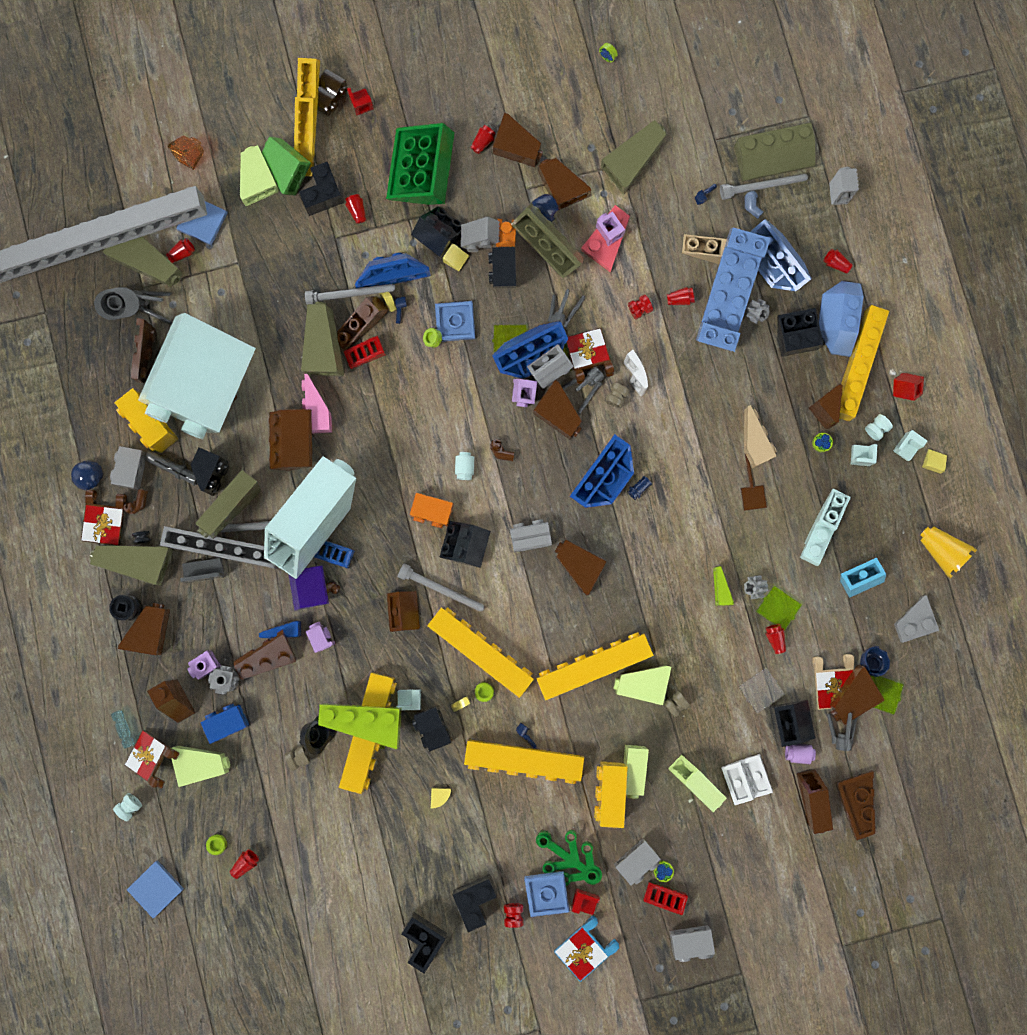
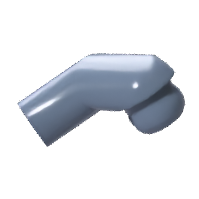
(750, 204)

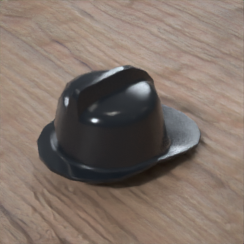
(315, 736)

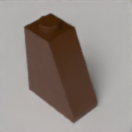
(516, 143)
(562, 183)
(558, 411)
(580, 565)
(148, 631)
(855, 696)
(171, 700)
(815, 801)

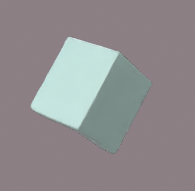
(909, 445)
(864, 455)
(409, 699)

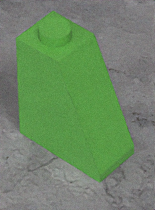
(285, 165)

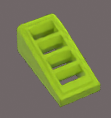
(721, 589)

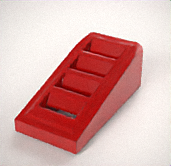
(373, 356)
(682, 902)

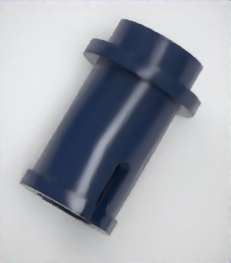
(639, 488)

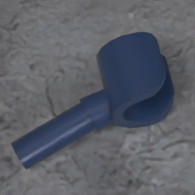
(701, 195)
(400, 303)
(522, 730)

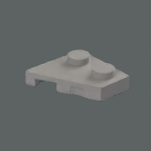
(917, 621)

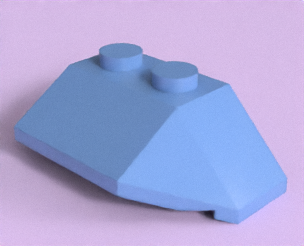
(781, 264)
(841, 317)

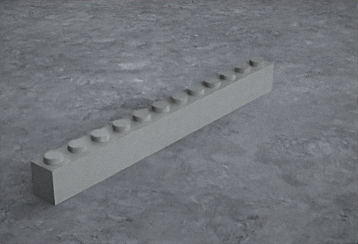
(101, 233)

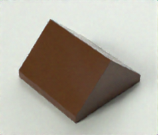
(828, 408)

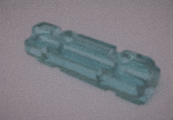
(122, 729)

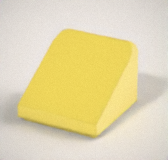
(455, 257)
(935, 461)

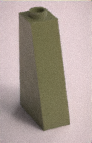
(632, 156)
(146, 260)
(321, 344)
(228, 505)
(134, 561)

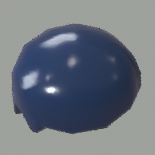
(547, 206)
(86, 475)
(875, 661)

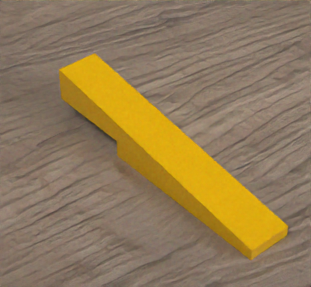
(306, 108)

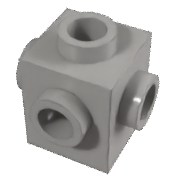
(230, 680)

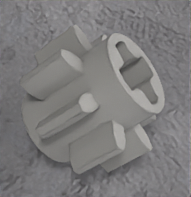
(757, 310)
(756, 587)

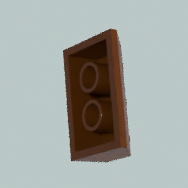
(290, 439)

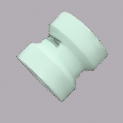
(878, 427)
(127, 807)

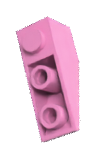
(320, 413)

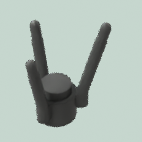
(144, 299)
(558, 316)
(592, 377)
(844, 740)

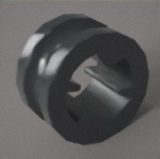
(141, 537)

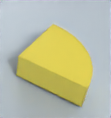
(388, 300)
(460, 704)
(439, 796)

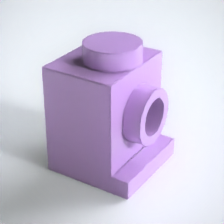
(610, 221)
(529, 389)
(319, 637)
(210, 663)

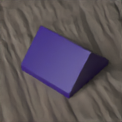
(309, 588)

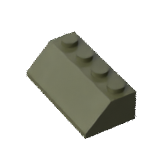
(776, 152)
(547, 241)

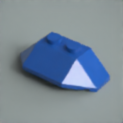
(392, 270)
(524, 349)
(606, 475)

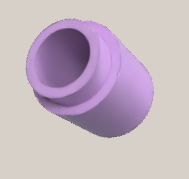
(800, 753)

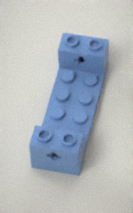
(732, 288)

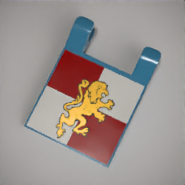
(583, 952)

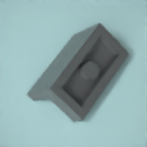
(202, 570)

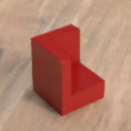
(361, 101)
(908, 386)
(584, 902)

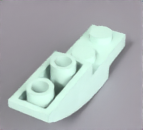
(824, 527)

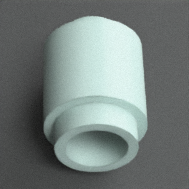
(464, 466)

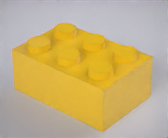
(154, 433)
(611, 794)

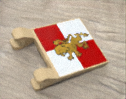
(830, 681)

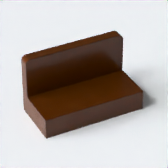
(403, 611)

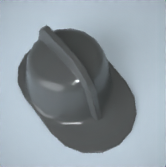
(116, 303)

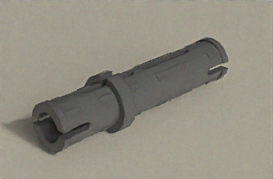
(179, 471)

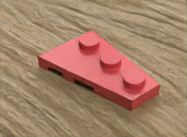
(596, 245)

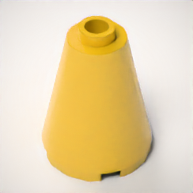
(946, 550)

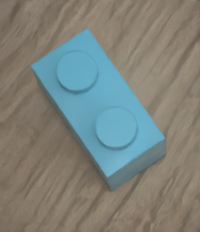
(863, 577)

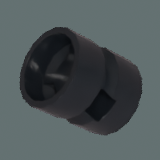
(125, 607)

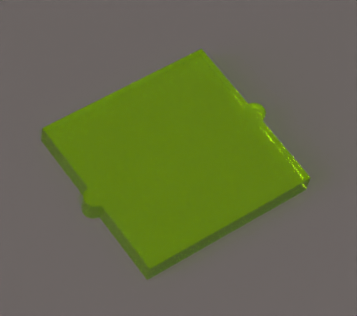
(504, 333)
(778, 607)
(891, 693)

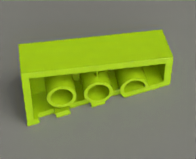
(365, 722)

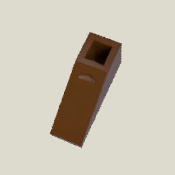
(361, 321)

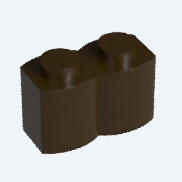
(330, 90)

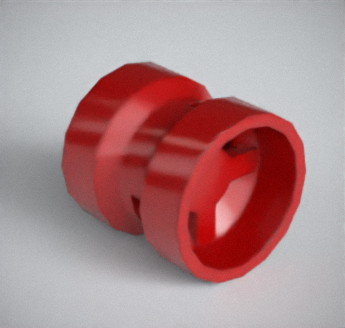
(640, 307)
(513, 915)

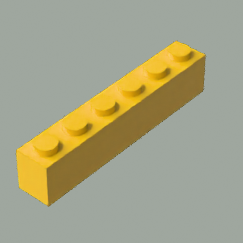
(861, 360)
(480, 652)
(595, 666)
(362, 751)
(524, 760)

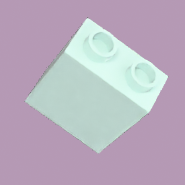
(195, 376)
(309, 516)

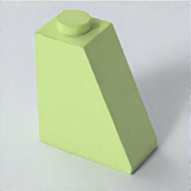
(255, 177)
(644, 685)
(636, 761)
(198, 765)
(697, 783)

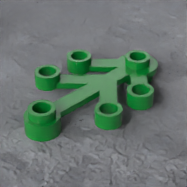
(571, 859)

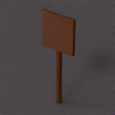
(753, 496)

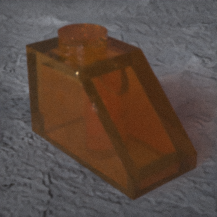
(186, 151)

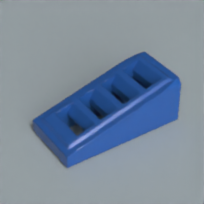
(348, 557)
(290, 629)

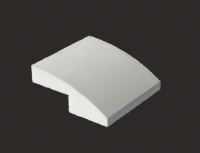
(639, 377)
(747, 779)

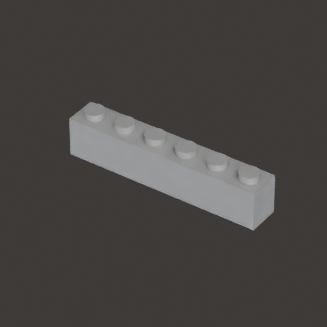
(215, 547)

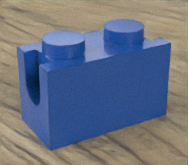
(225, 723)

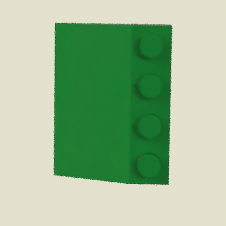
(421, 164)

